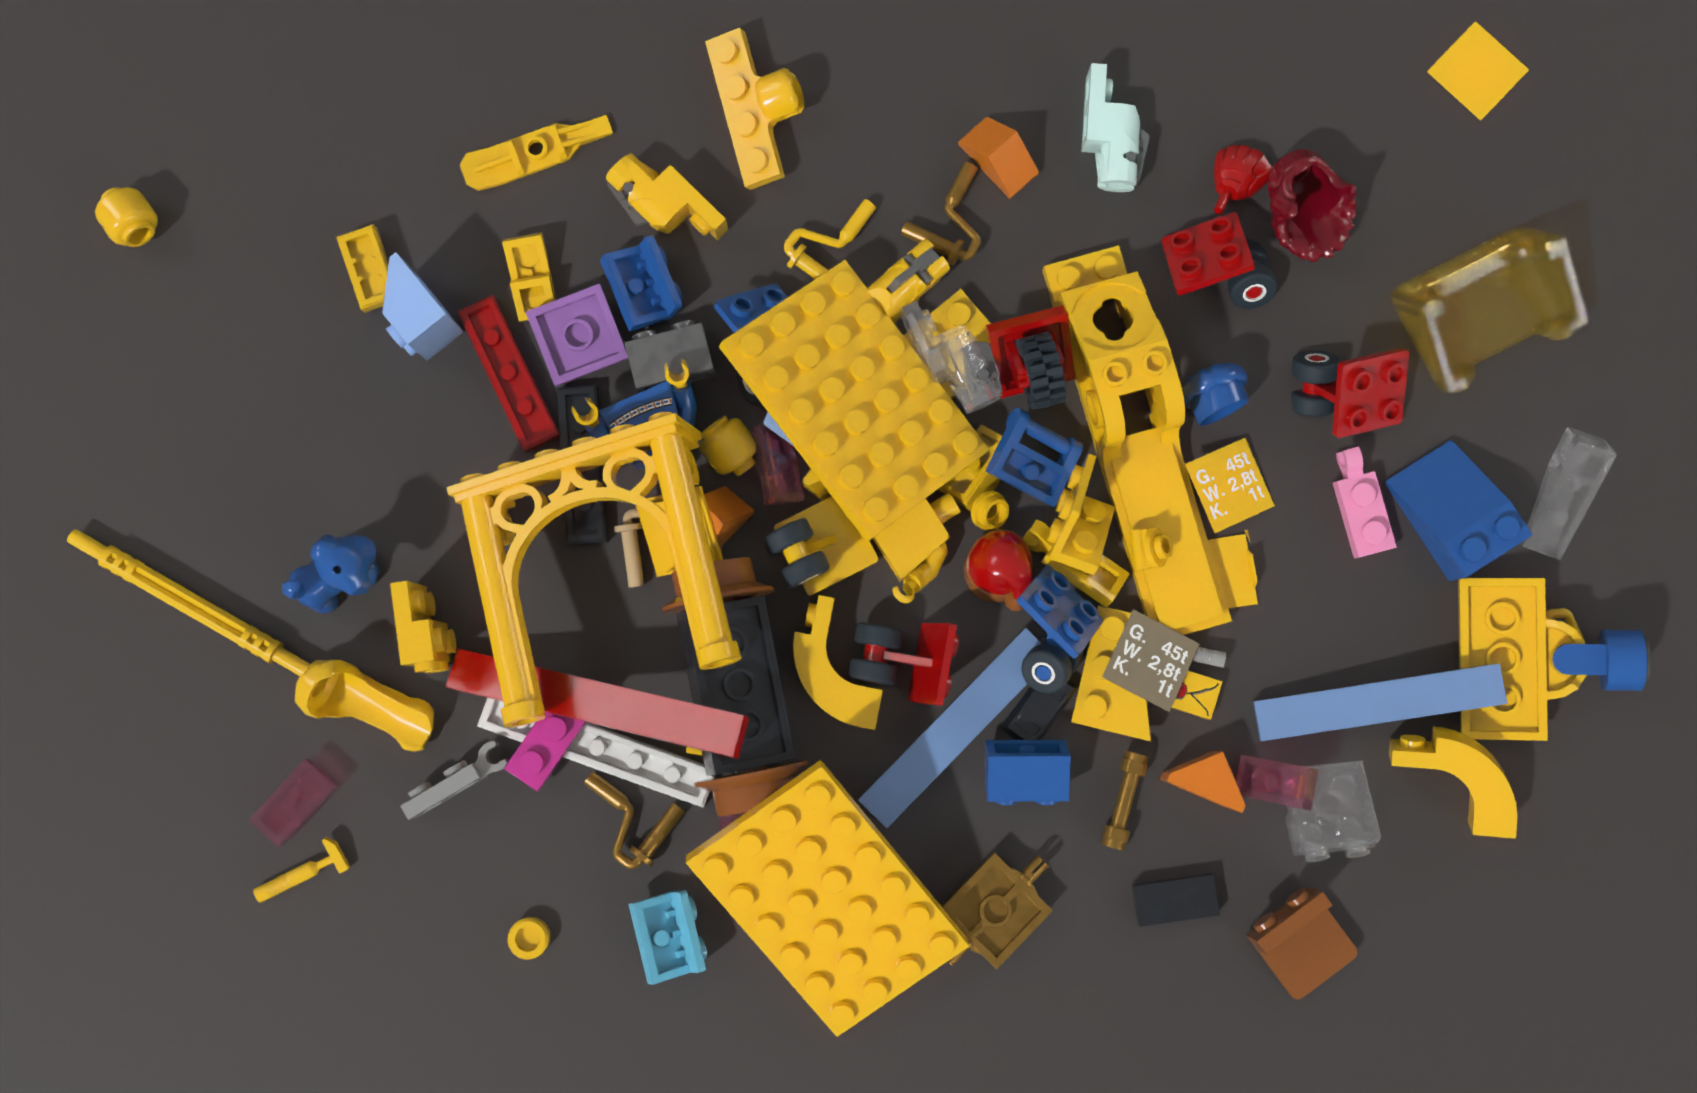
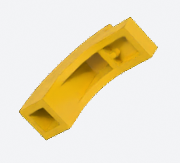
(832, 693)
(1491, 798)

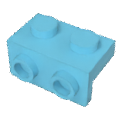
(668, 936)

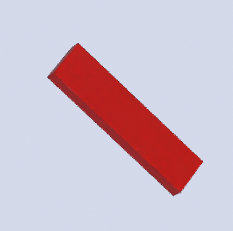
(509, 373)

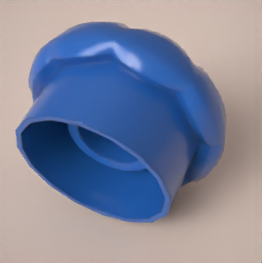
(1215, 392)

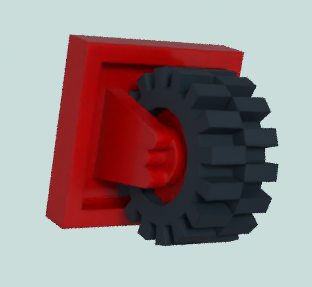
(1034, 356)

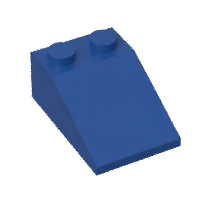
(1457, 511)

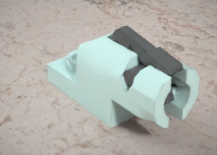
(1112, 134)

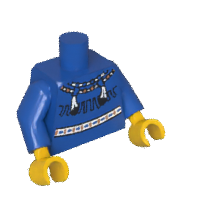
(639, 407)

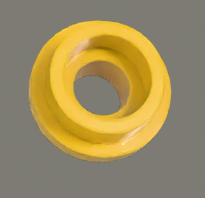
(989, 510)

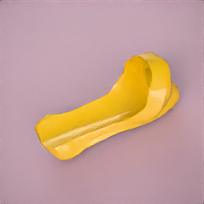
(341, 690)

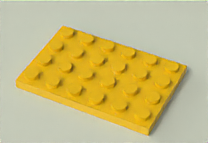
(854, 399)
(827, 899)

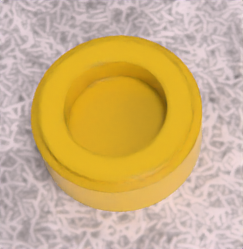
(528, 938)

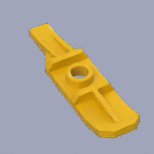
(513, 160)

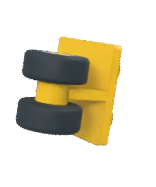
(819, 547)

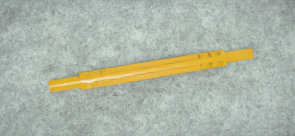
(191, 604)

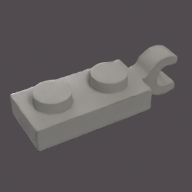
(457, 780)

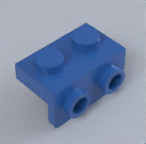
(642, 284)

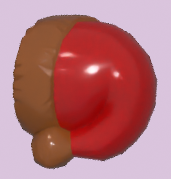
(999, 567)

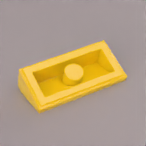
(974, 480)

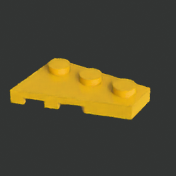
(1101, 702)

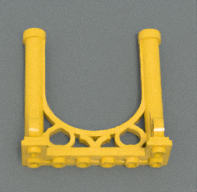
(490, 529)

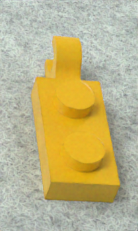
(1101, 586)

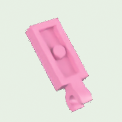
(1362, 506)

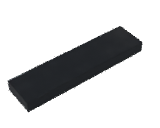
(588, 521)

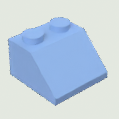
(415, 313)

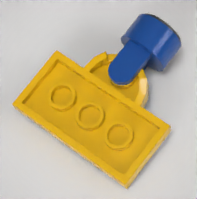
(1537, 656)

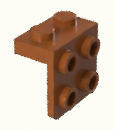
(1302, 942)

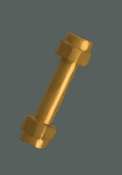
(1115, 834)

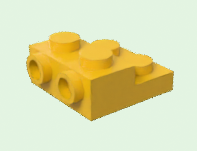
(421, 641)

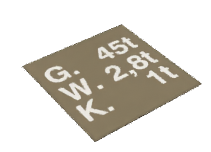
(1150, 660)

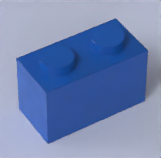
(1027, 771)

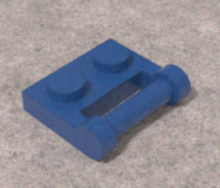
(1028, 469)

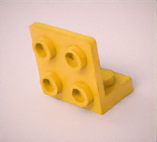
(1082, 525)

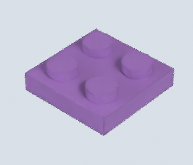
(577, 335)

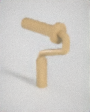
(631, 548)

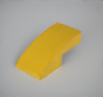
(529, 272)

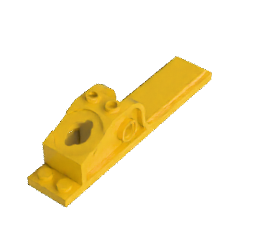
(1145, 468)

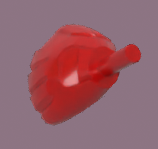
(1239, 174)

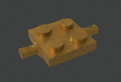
(997, 908)

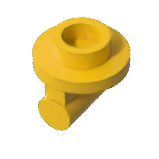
(1149, 548)

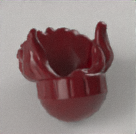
(1310, 205)

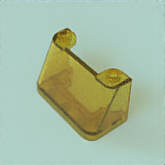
(1490, 302)

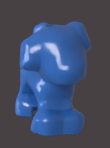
(336, 567)

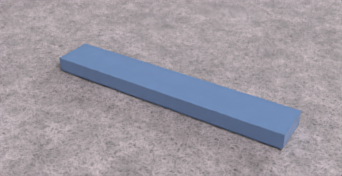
(1380, 702)
(949, 733)

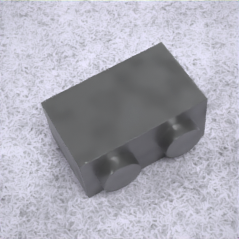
(651, 351)

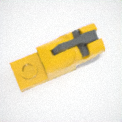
(662, 198)
(908, 279)

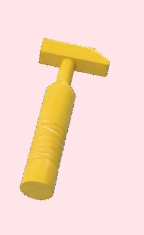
(303, 872)

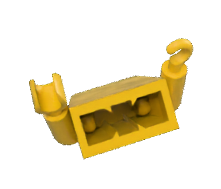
(917, 544)

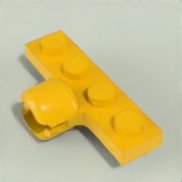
(753, 106)

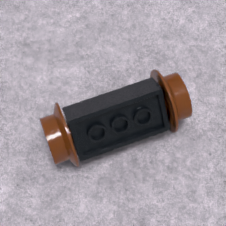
(744, 688)

